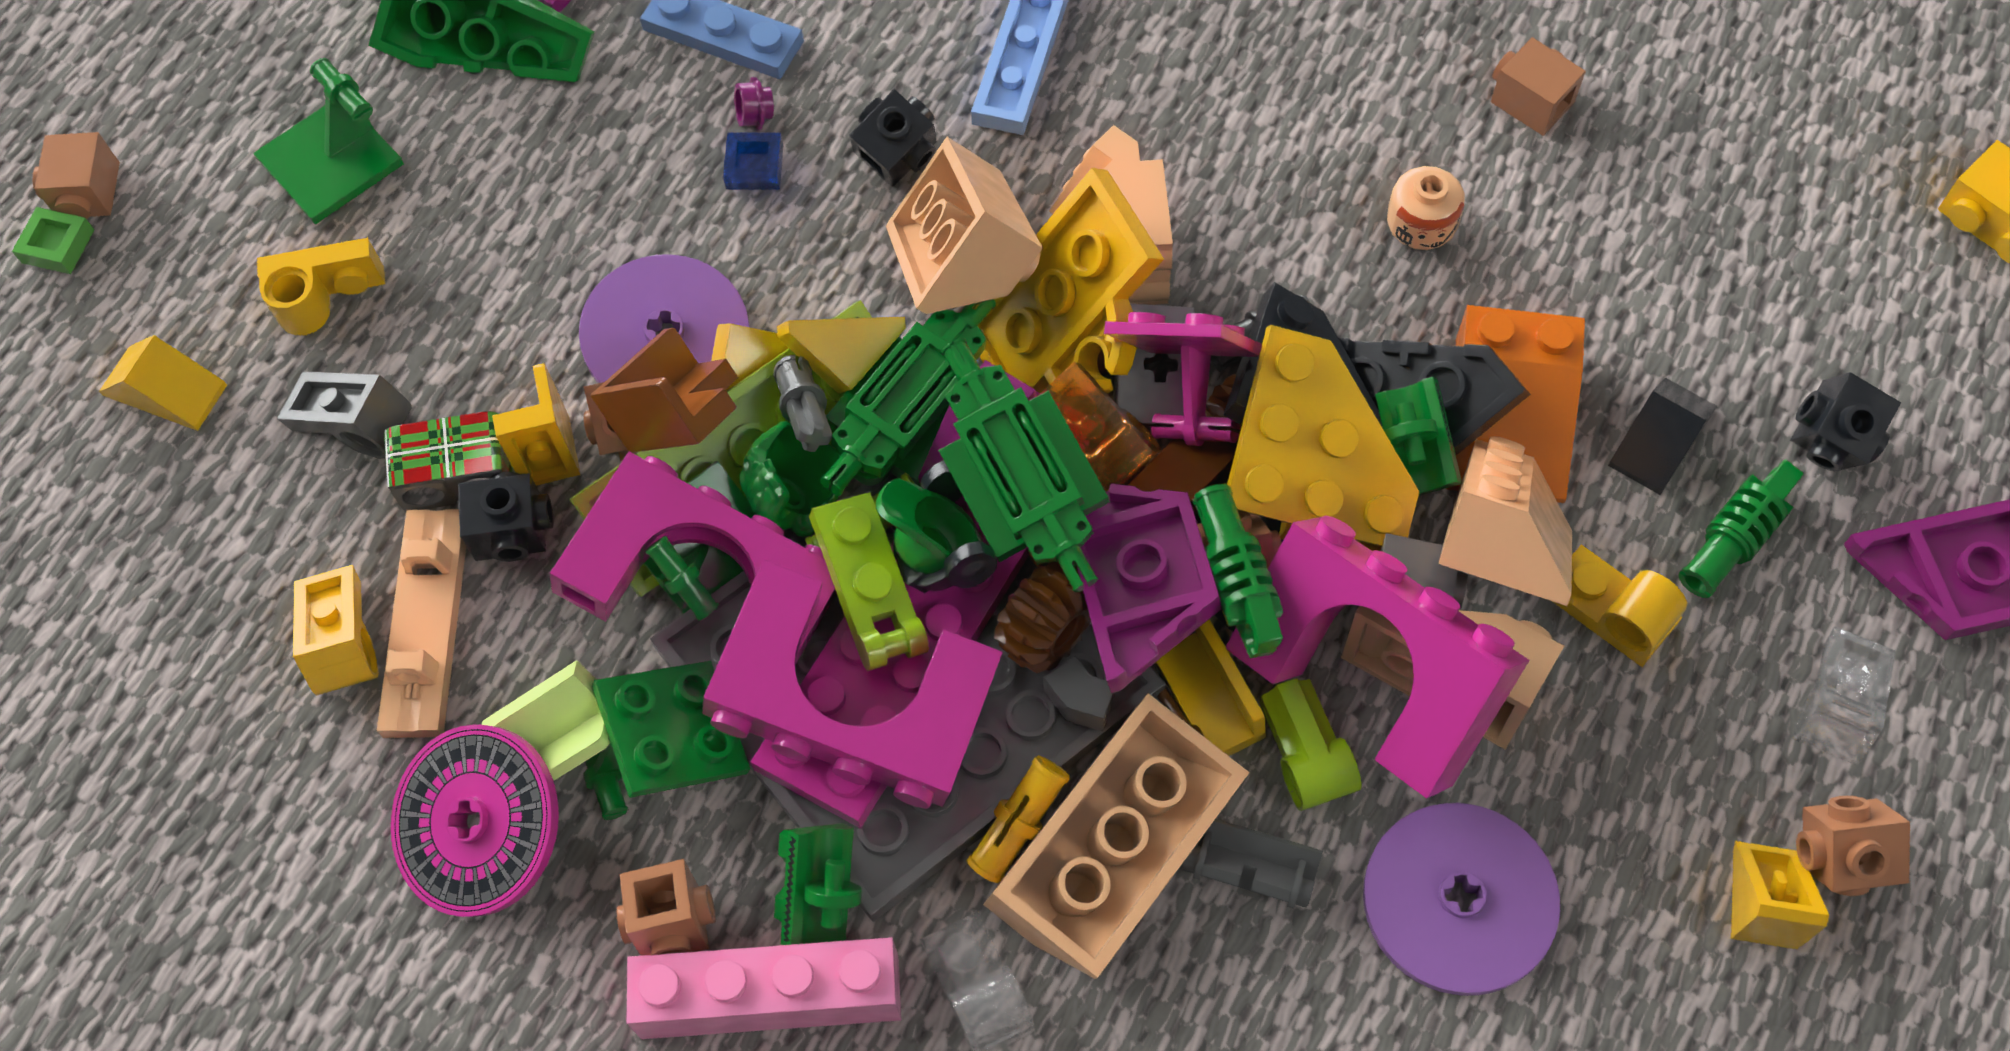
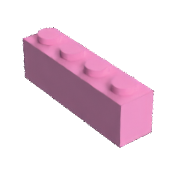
(763, 988)

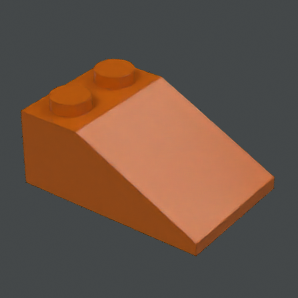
(1548, 361)

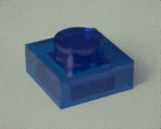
(753, 161)

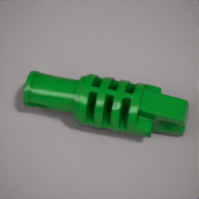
(1741, 528)
(1239, 572)

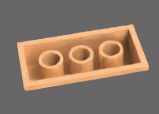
(961, 233)
(1509, 524)
(1117, 838)

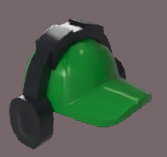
(933, 535)

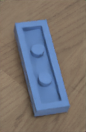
(726, 33)

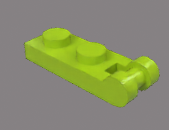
(867, 580)

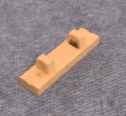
(423, 626)

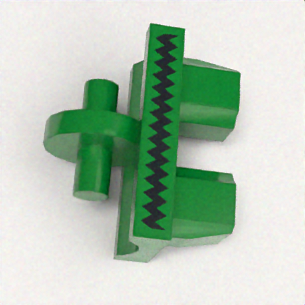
(1420, 434)
(816, 884)

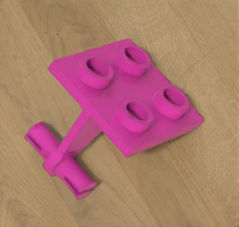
(1196, 342)

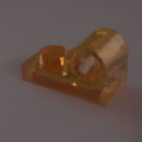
(1108, 435)

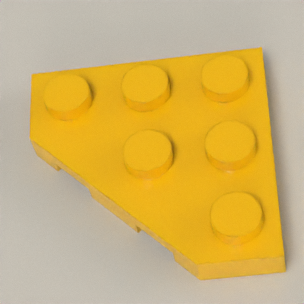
(1316, 445)

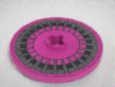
(482, 865)

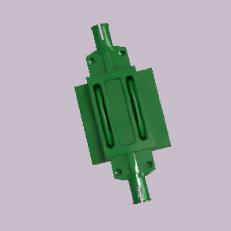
(901, 401)
(1020, 468)

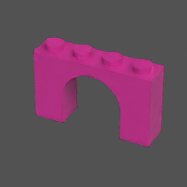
(650, 502)
(1457, 665)
(760, 694)

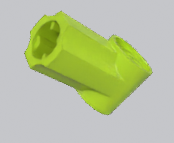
(1312, 757)

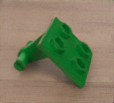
(331, 151)
(697, 570)
(658, 736)

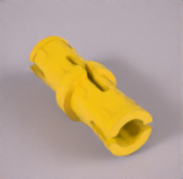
(1018, 819)

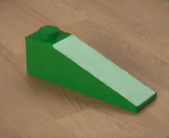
(483, 34)

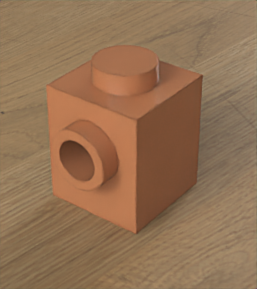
(1536, 85)
(77, 174)

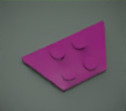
(1945, 567)
(1150, 579)

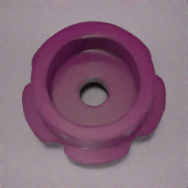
(753, 103)

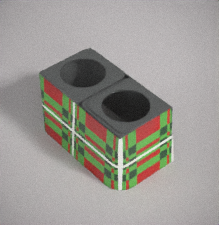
(442, 448)

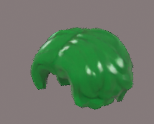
(785, 479)

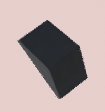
(1662, 435)

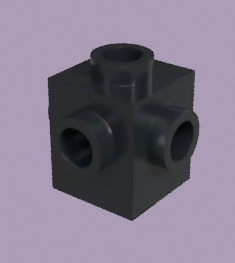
(894, 136)
(1844, 423)
(504, 517)

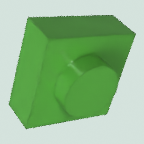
(53, 240)

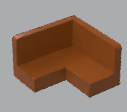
(666, 396)

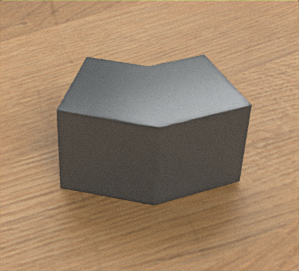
(1079, 695)

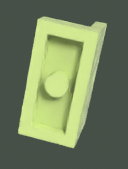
(558, 719)

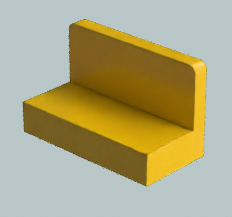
(540, 435)
(1212, 691)

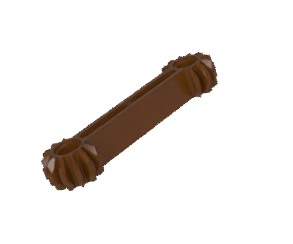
(1044, 613)

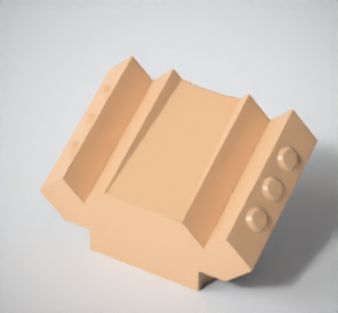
(1146, 193)

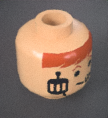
(1425, 207)

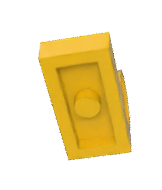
(300, 281)
(1624, 612)
(330, 633)

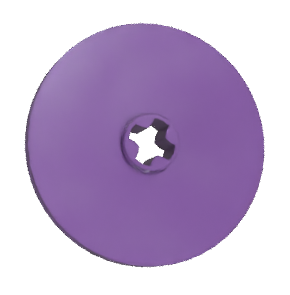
(642, 296)
(1431, 937)

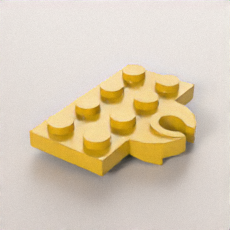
(1085, 274)

